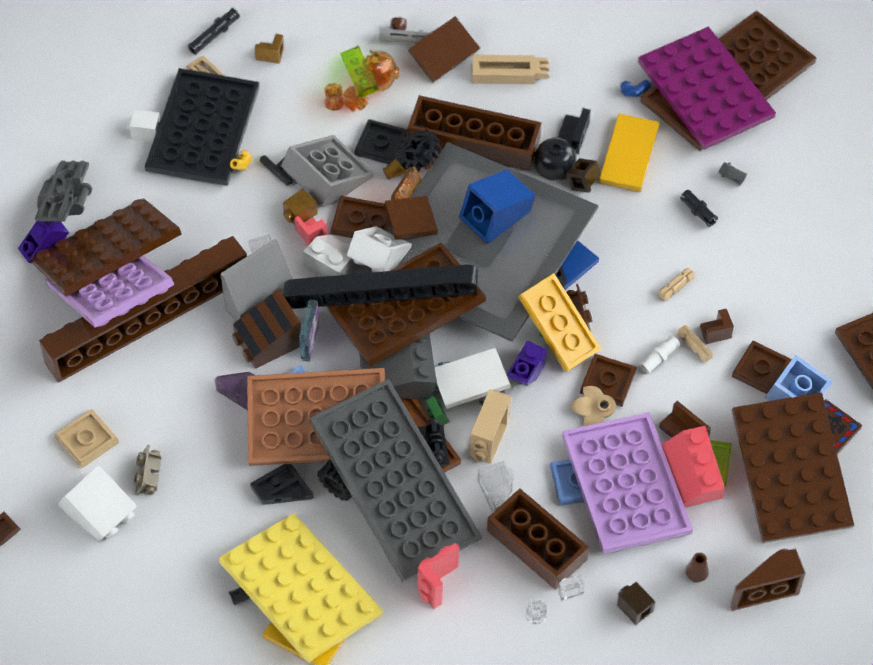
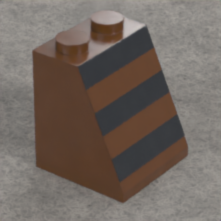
(267, 330)

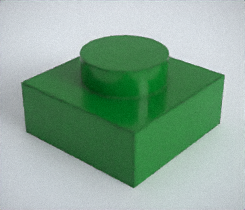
(436, 411)

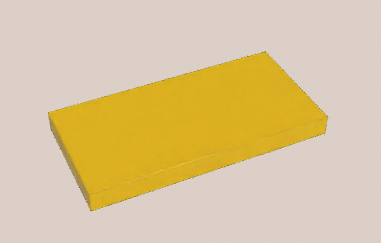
(629, 152)
(559, 322)

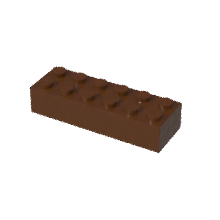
(480, 131)

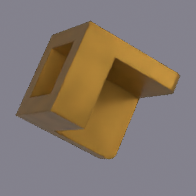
(270, 51)

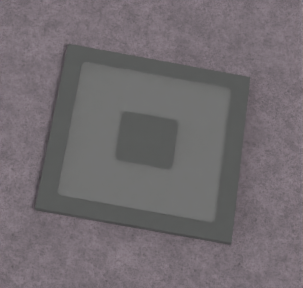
(514, 259)

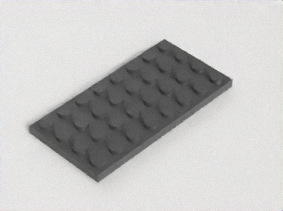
(394, 477)

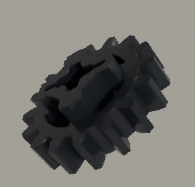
(418, 150)

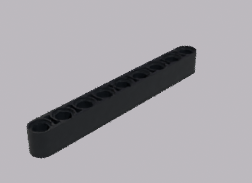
(382, 286)

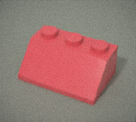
(694, 467)

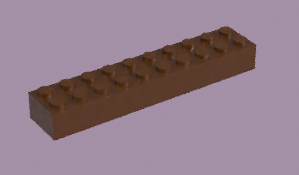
(194, 282)

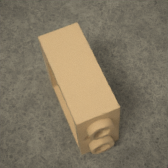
(490, 426)

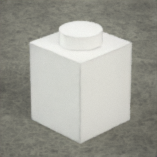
(143, 125)

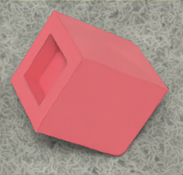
(310, 229)

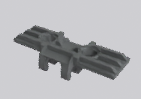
(58, 193)

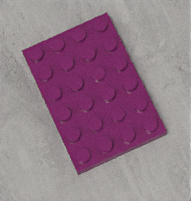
(706, 87)

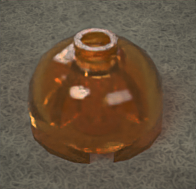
(382, 68)

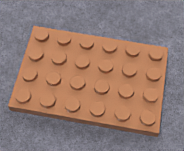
(285, 402)

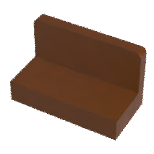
(680, 420)

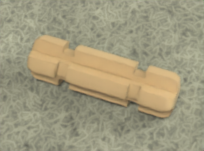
(676, 284)
(695, 343)

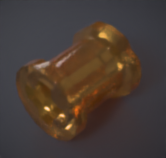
(333, 97)

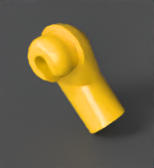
(242, 162)

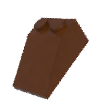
(772, 580)

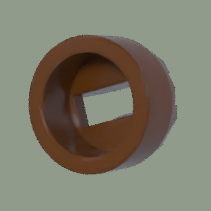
(398, 23)

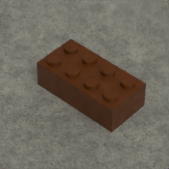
(537, 538)

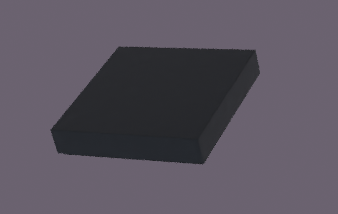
(380, 141)

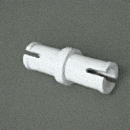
(659, 354)

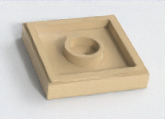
(86, 438)

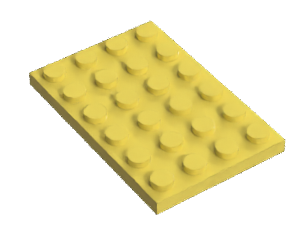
(300, 587)

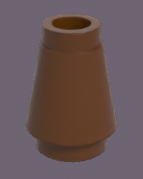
(697, 568)

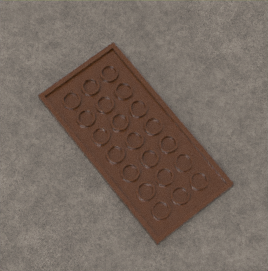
(762, 52)

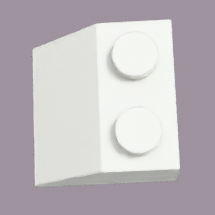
(377, 249)
(328, 257)

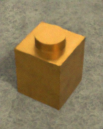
(299, 205)

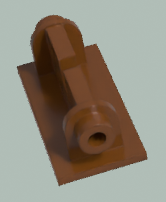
(579, 300)

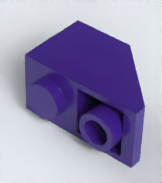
(42, 236)
(528, 364)

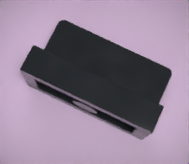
(575, 129)

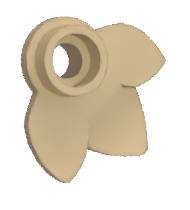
(590, 406)

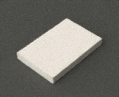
(471, 378)

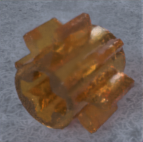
(353, 101)

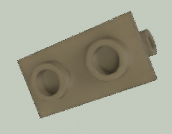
(144, 479)

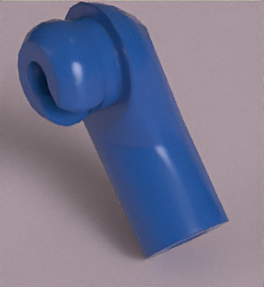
(634, 91)

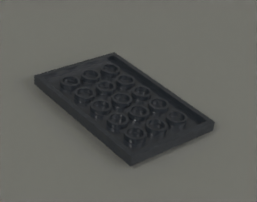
(202, 126)

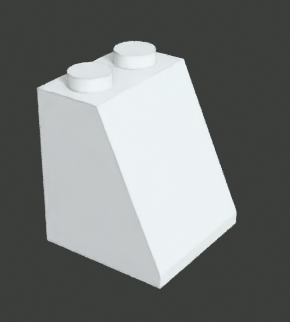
(98, 504)

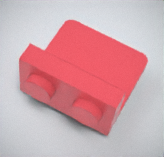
(432, 570)

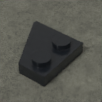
(281, 486)

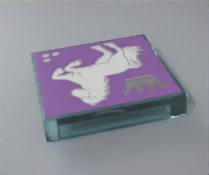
(309, 330)

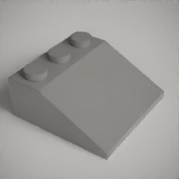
(325, 168)
(254, 279)

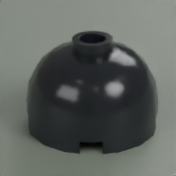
(554, 158)

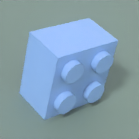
(798, 380)

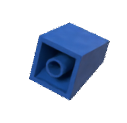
(495, 204)

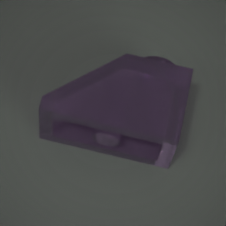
(234, 387)

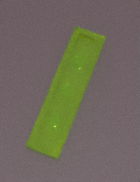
(359, 71)

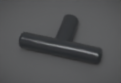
(276, 169)

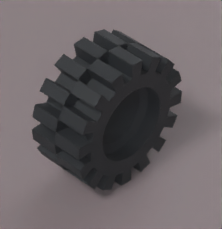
(332, 480)

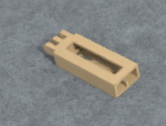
(500, 69)

